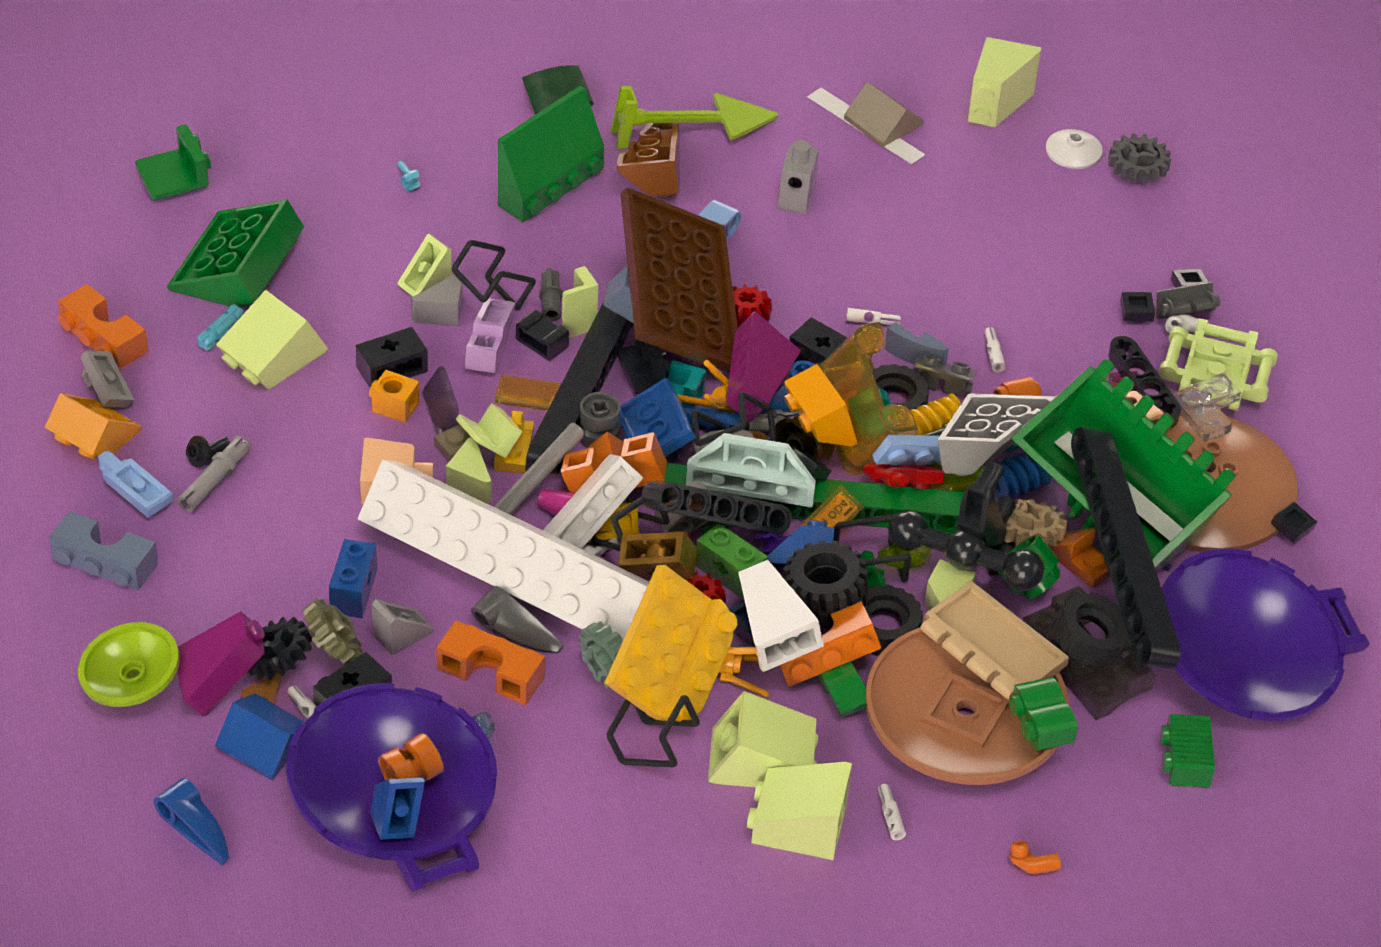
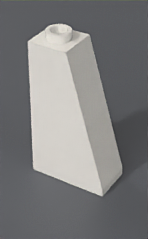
(777, 616)

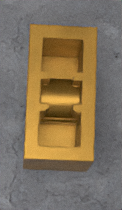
(645, 551)

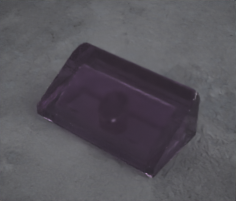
(441, 401)

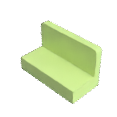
(580, 303)
(493, 431)

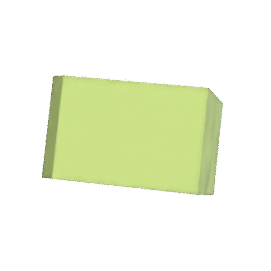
(428, 266)
(469, 473)

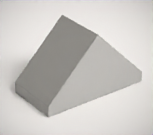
(439, 303)
(398, 625)

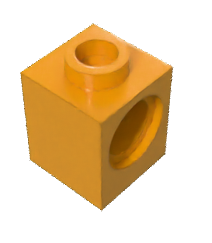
(395, 396)

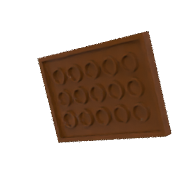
(679, 280)

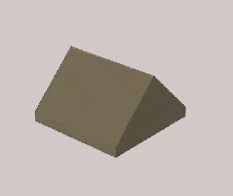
(881, 116)

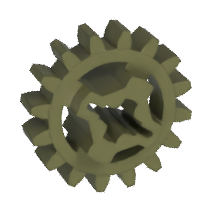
(332, 630)

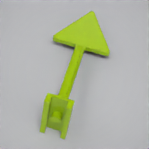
(736, 115)

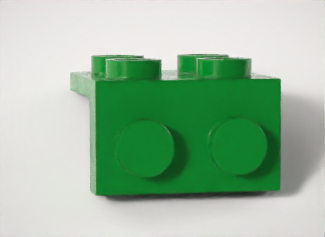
(177, 169)

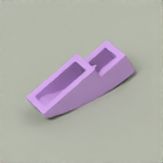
(489, 335)

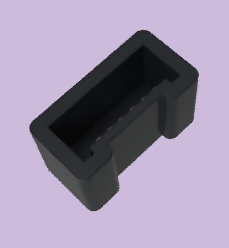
(542, 335)

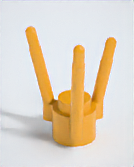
(718, 397)
(733, 664)

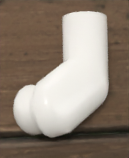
(1182, 320)

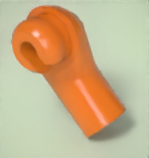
(1031, 863)

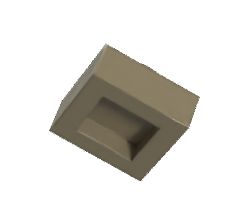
(451, 441)

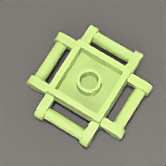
(1213, 357)

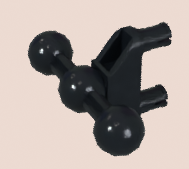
(980, 527)

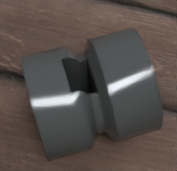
(599, 415)

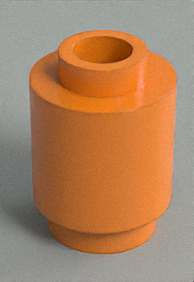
(1021, 386)

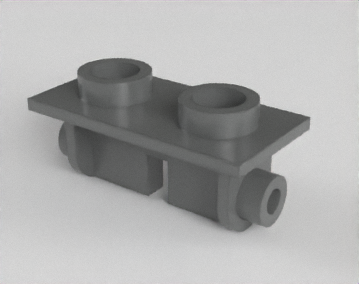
(1186, 300)
(955, 374)

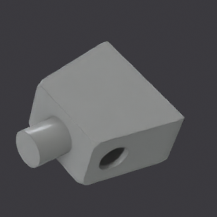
(799, 163)

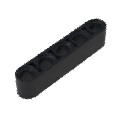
(704, 507)

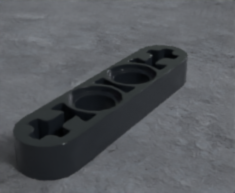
(1149, 380)

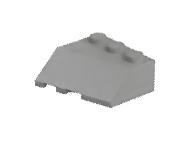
(984, 429)

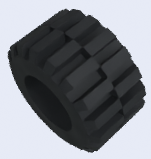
(827, 578)

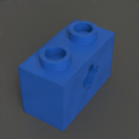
(353, 577)

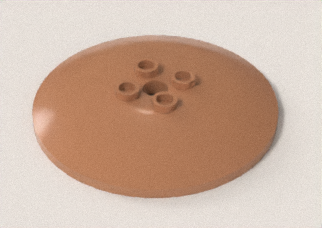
(1260, 490)
(915, 715)

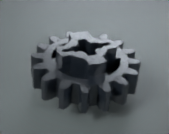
(283, 647)

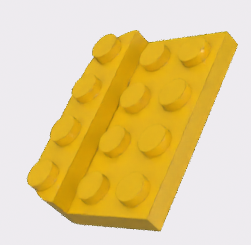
(672, 647)

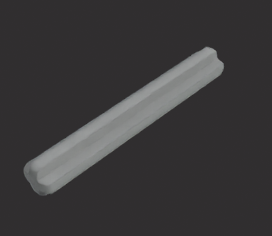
(540, 469)

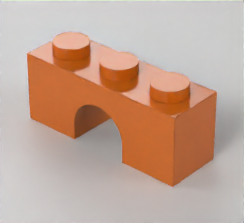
(87, 317)
(640, 452)
(846, 641)
(468, 649)

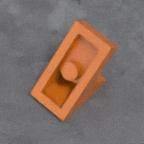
(1081, 557)

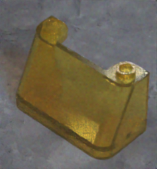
(851, 375)

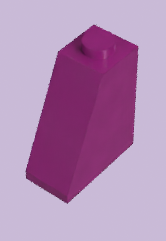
(218, 660)

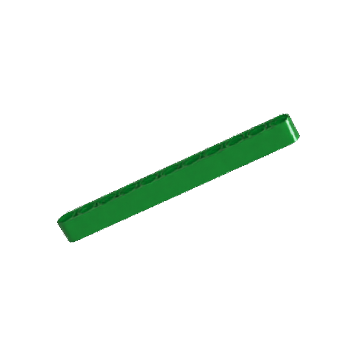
(936, 506)

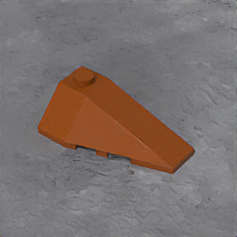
(653, 160)

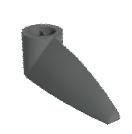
(504, 614)

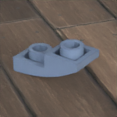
(908, 347)

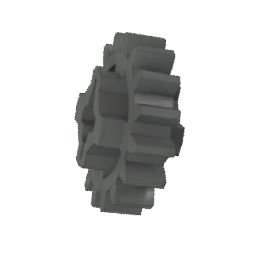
(1139, 158)

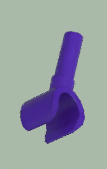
(770, 541)

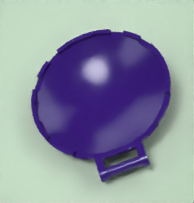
(1258, 634)
(337, 766)

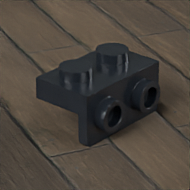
(643, 365)

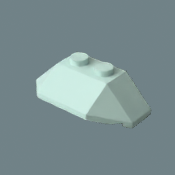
(752, 470)

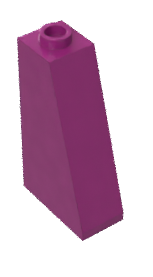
(758, 363)

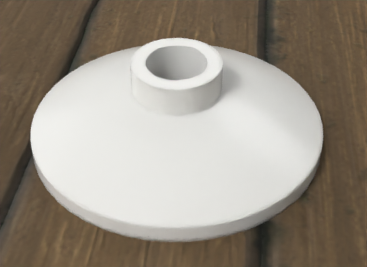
(1074, 149)

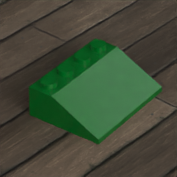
(548, 155)
(238, 253)

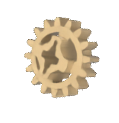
(1035, 519)

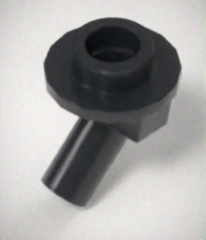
(201, 453)

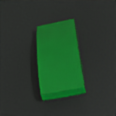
(845, 688)

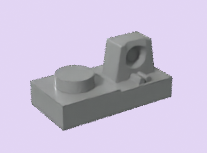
(105, 377)

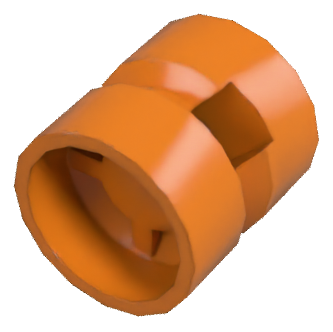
(416, 760)

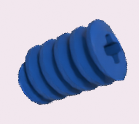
(1020, 475)

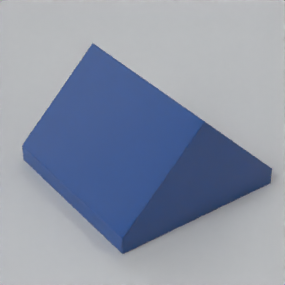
(258, 734)

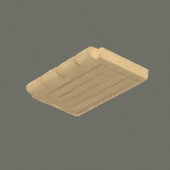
(992, 640)

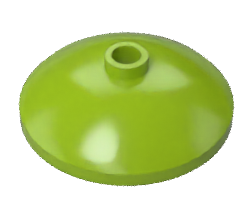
(128, 664)

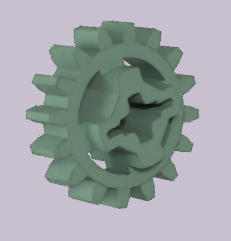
(599, 649)

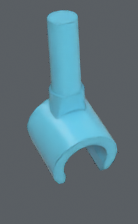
(409, 179)

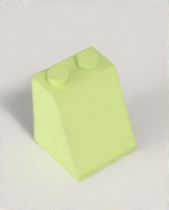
(1002, 80)
(270, 342)
(758, 737)
(801, 808)

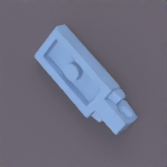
(908, 450)
(134, 484)

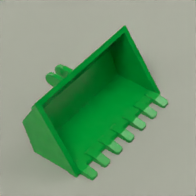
(1148, 457)

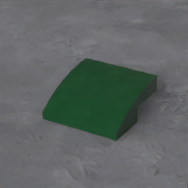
(552, 84)

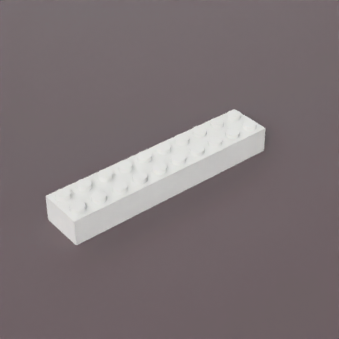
(501, 549)

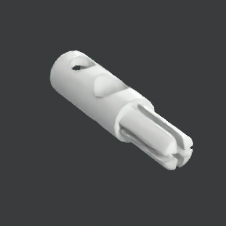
(857, 315)
(993, 348)
(304, 703)
(891, 813)

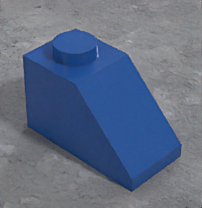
(812, 533)
(397, 807)

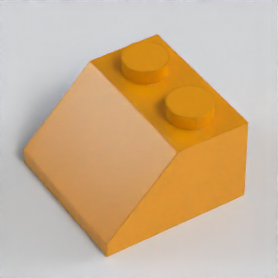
(819, 407)
(90, 425)

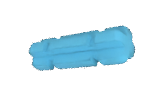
(219, 327)

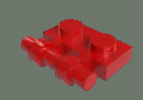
(901, 475)

